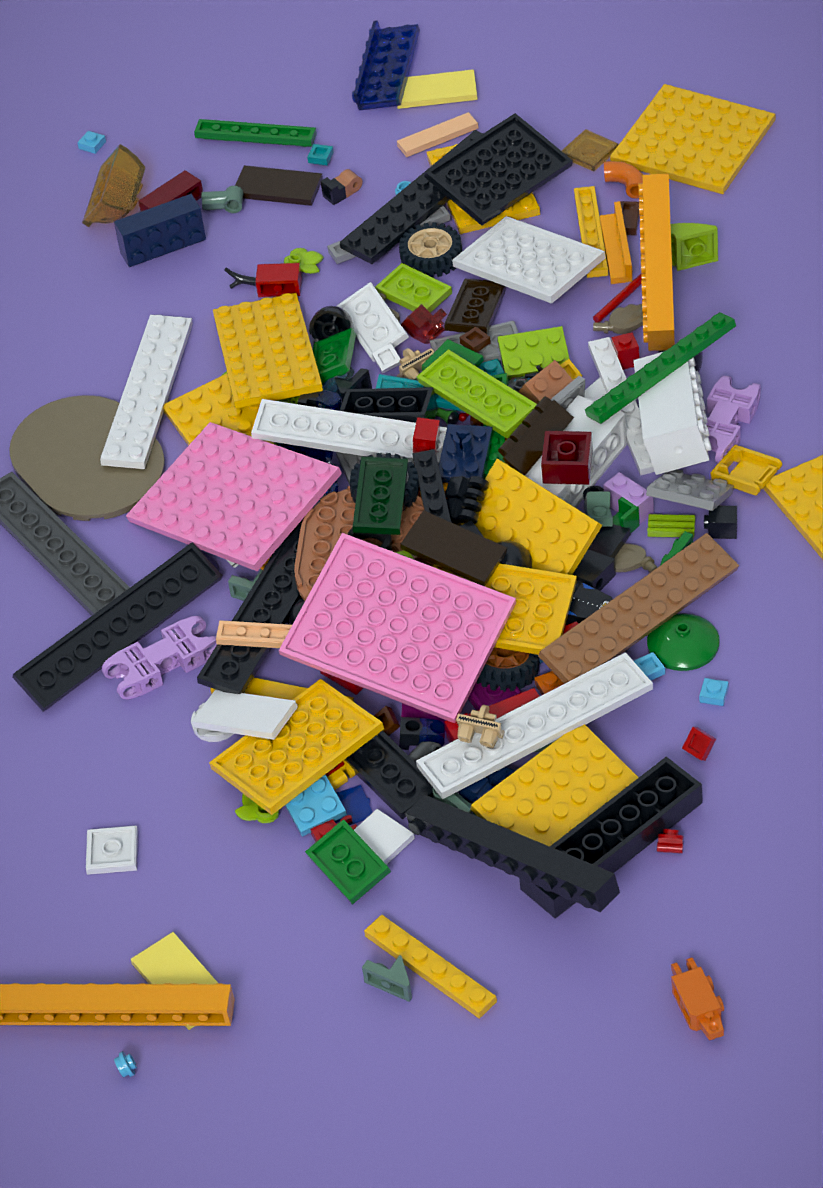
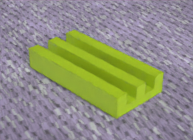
(670, 525)

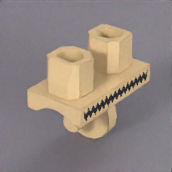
(412, 363)
(482, 723)

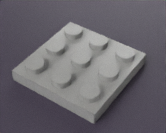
(690, 489)

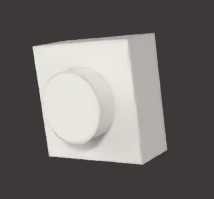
(386, 358)

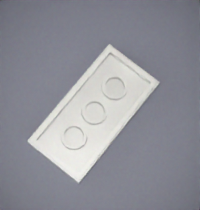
(373, 320)
(245, 714)

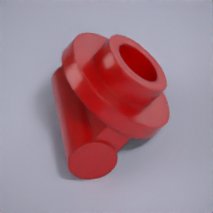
(670, 841)

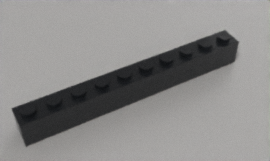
(513, 853)

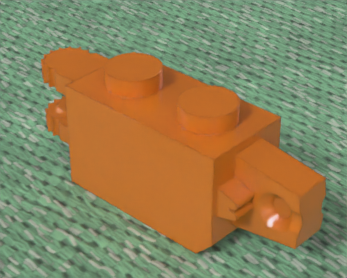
(697, 1000)

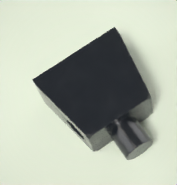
(595, 570)

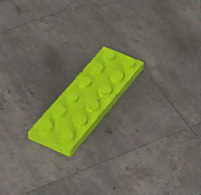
(476, 393)

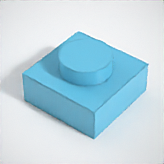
(91, 142)
(650, 666)
(713, 692)

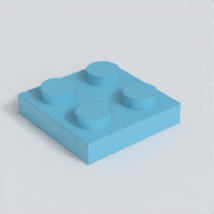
(315, 806)

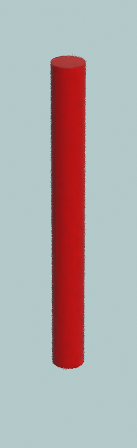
(608, 308)

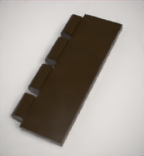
(527, 440)

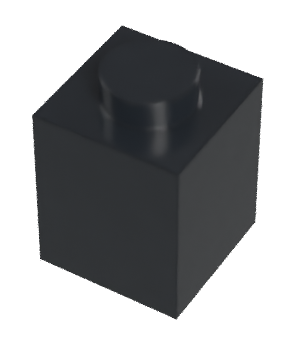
(722, 522)

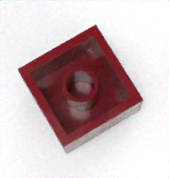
(567, 457)

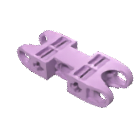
(726, 409)
(160, 658)

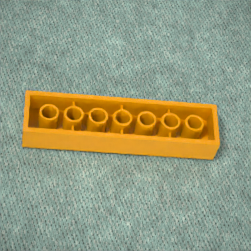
(656, 262)

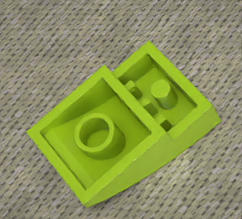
(693, 244)

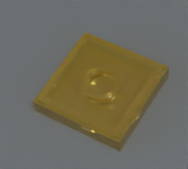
(590, 150)

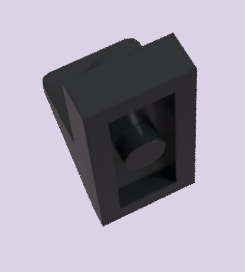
(360, 380)

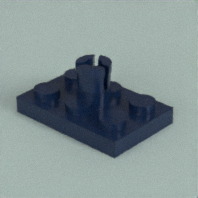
(465, 451)

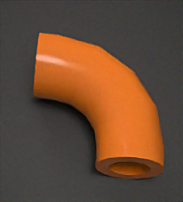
(624, 173)

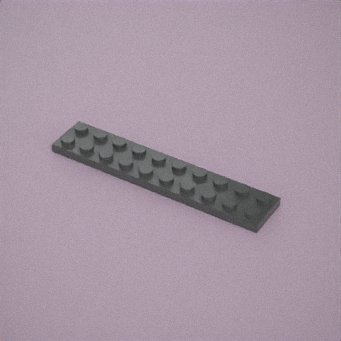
(57, 547)

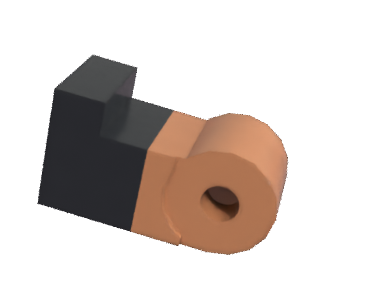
(341, 186)

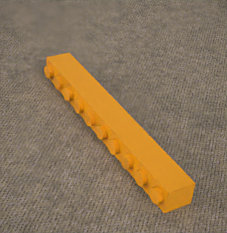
(117, 1004)

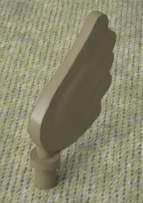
(622, 320)
(633, 557)

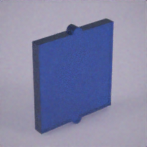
(355, 804)

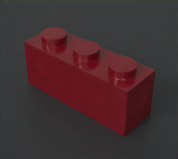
(177, 187)

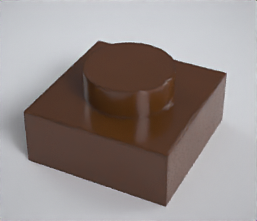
(475, 339)
(388, 719)

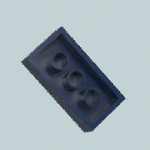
(160, 230)

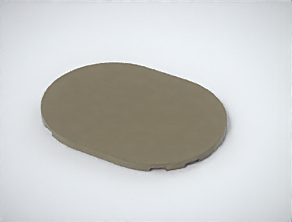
(60, 454)

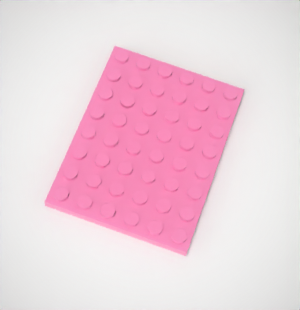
(234, 495)
(398, 627)

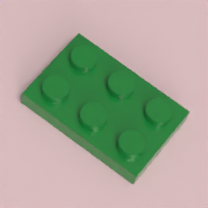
(334, 354)
(348, 861)

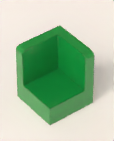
(627, 516)

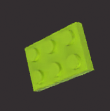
(412, 288)
(526, 350)

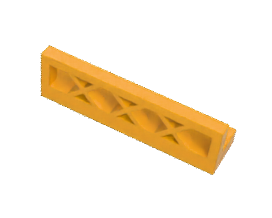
(616, 246)

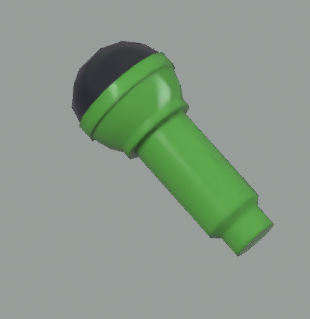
(448, 416)

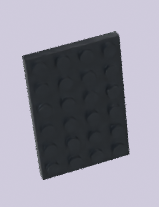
(498, 169)

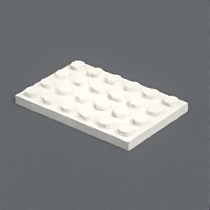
(529, 259)

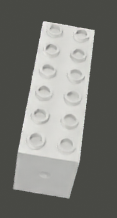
(674, 418)
(607, 443)

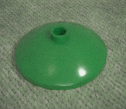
(684, 642)

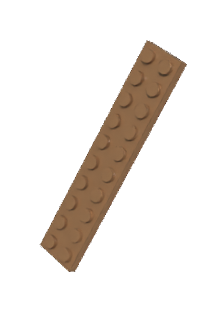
(639, 609)

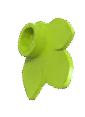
(306, 259)
(252, 811)

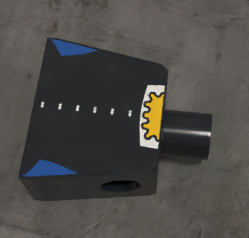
(586, 602)

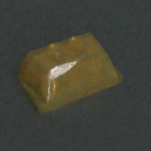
(115, 188)

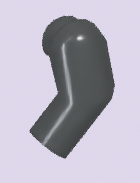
(424, 749)

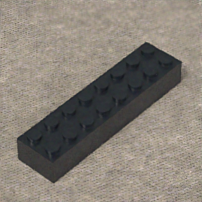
(625, 825)

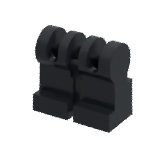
(463, 498)

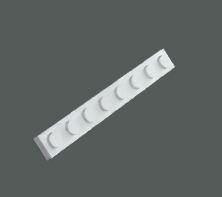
(611, 376)

